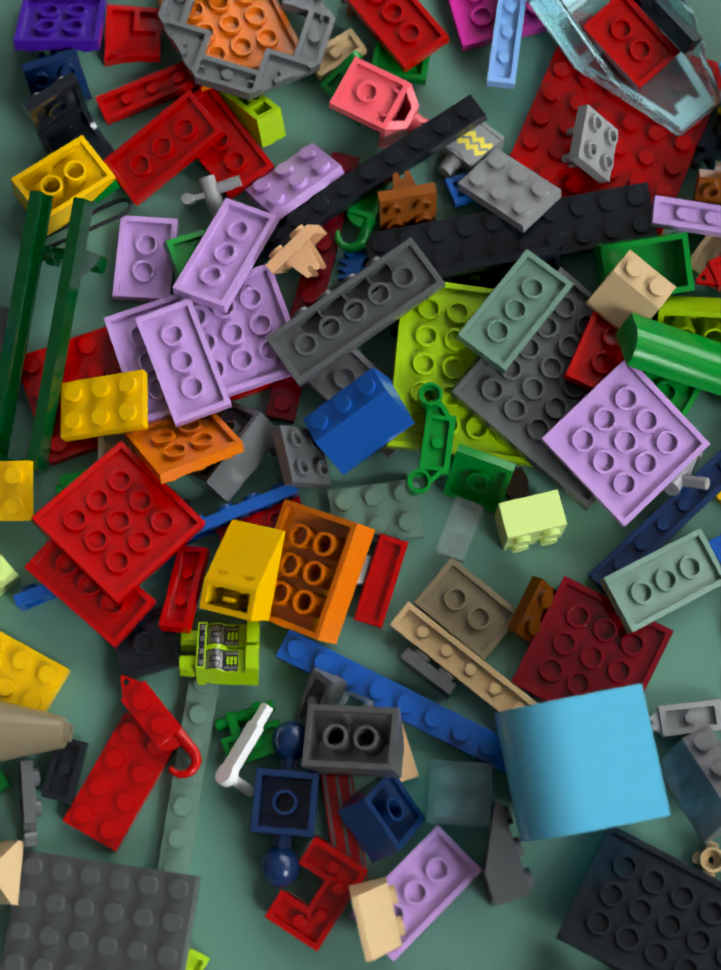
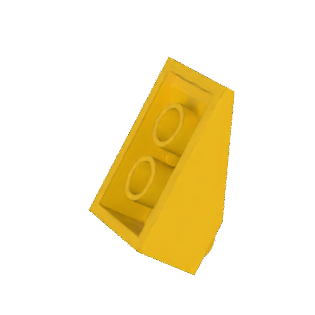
(64, 174)

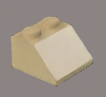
(630, 289)
(376, 917)

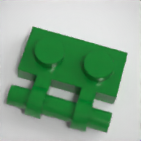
(263, 746)

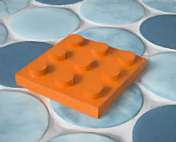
(185, 449)

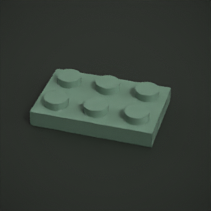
(380, 507)

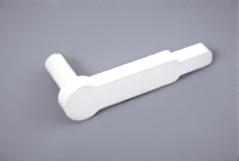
(228, 772)

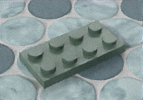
(514, 311)
(663, 581)

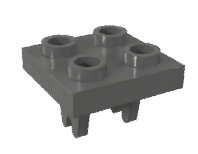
(299, 458)

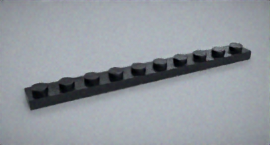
(378, 171)

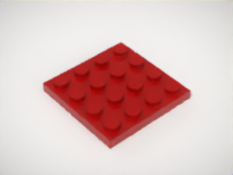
(118, 522)

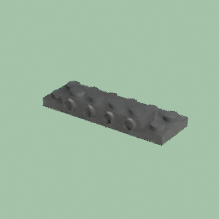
(355, 311)

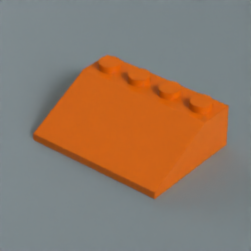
(317, 570)

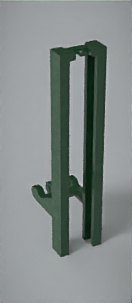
(75, 263)

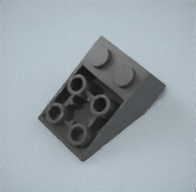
(502, 867)

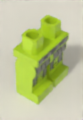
(222, 653)

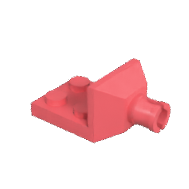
(378, 101)

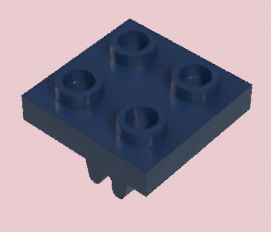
(47, 68)

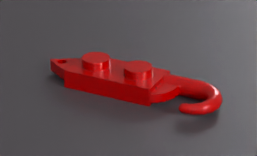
(159, 723)

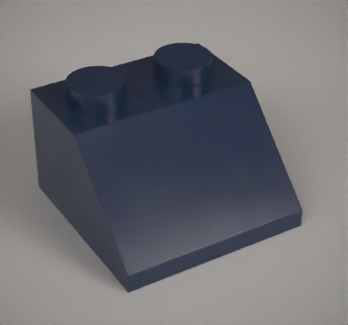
(382, 817)

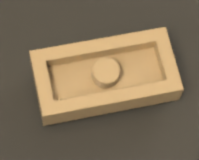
(338, 50)

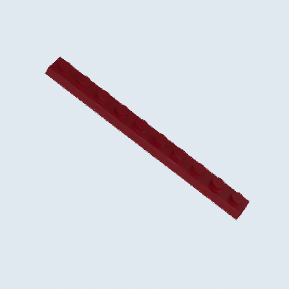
(286, 393)

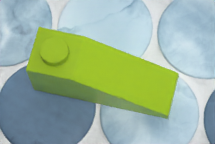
(258, 116)

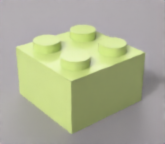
(530, 521)

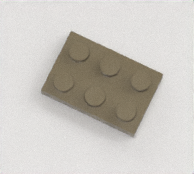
(466, 608)

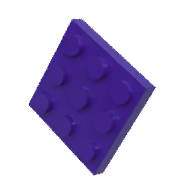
(60, 25)

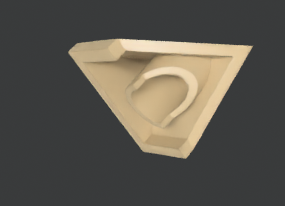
(10, 870)

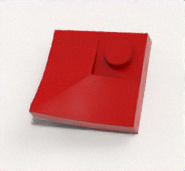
(132, 35)

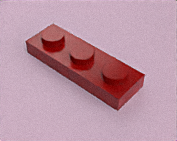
(184, 589)

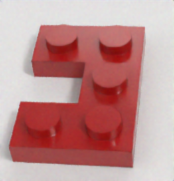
(314, 921)

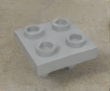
(592, 144)

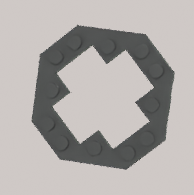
(276, 67)

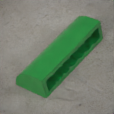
(671, 353)

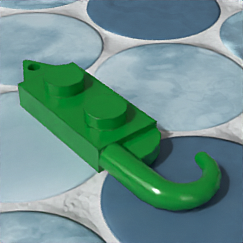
(363, 217)

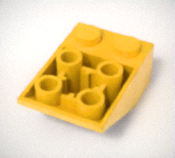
(244, 572)

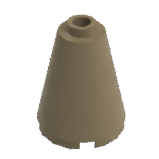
(31, 731)

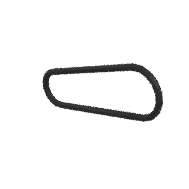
(101, 223)

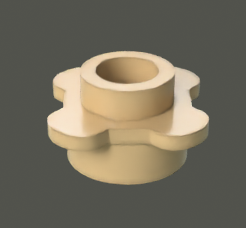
(701, 858)

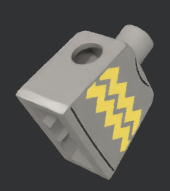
(469, 150)

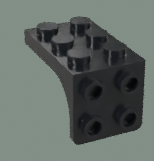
(62, 115)

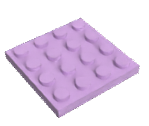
(625, 442)

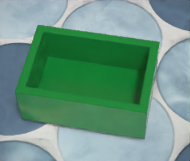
(663, 252)

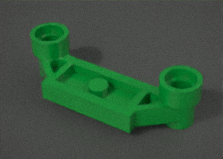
(435, 441)

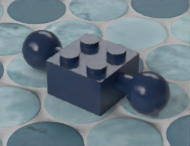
(284, 805)

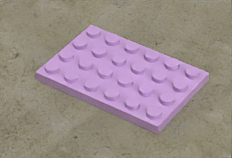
(233, 337)

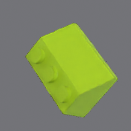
(693, 315)

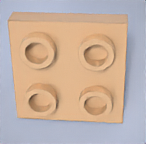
(299, 252)

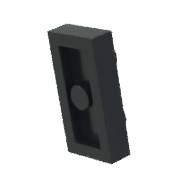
(65, 772)

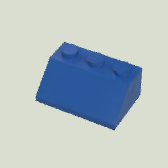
(358, 420)

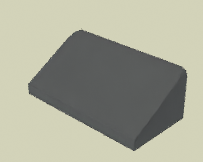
(320, 689)

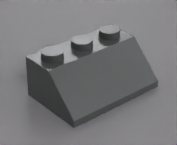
(227, 476)

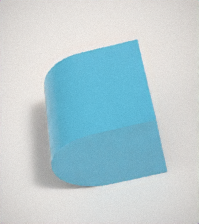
(581, 763)

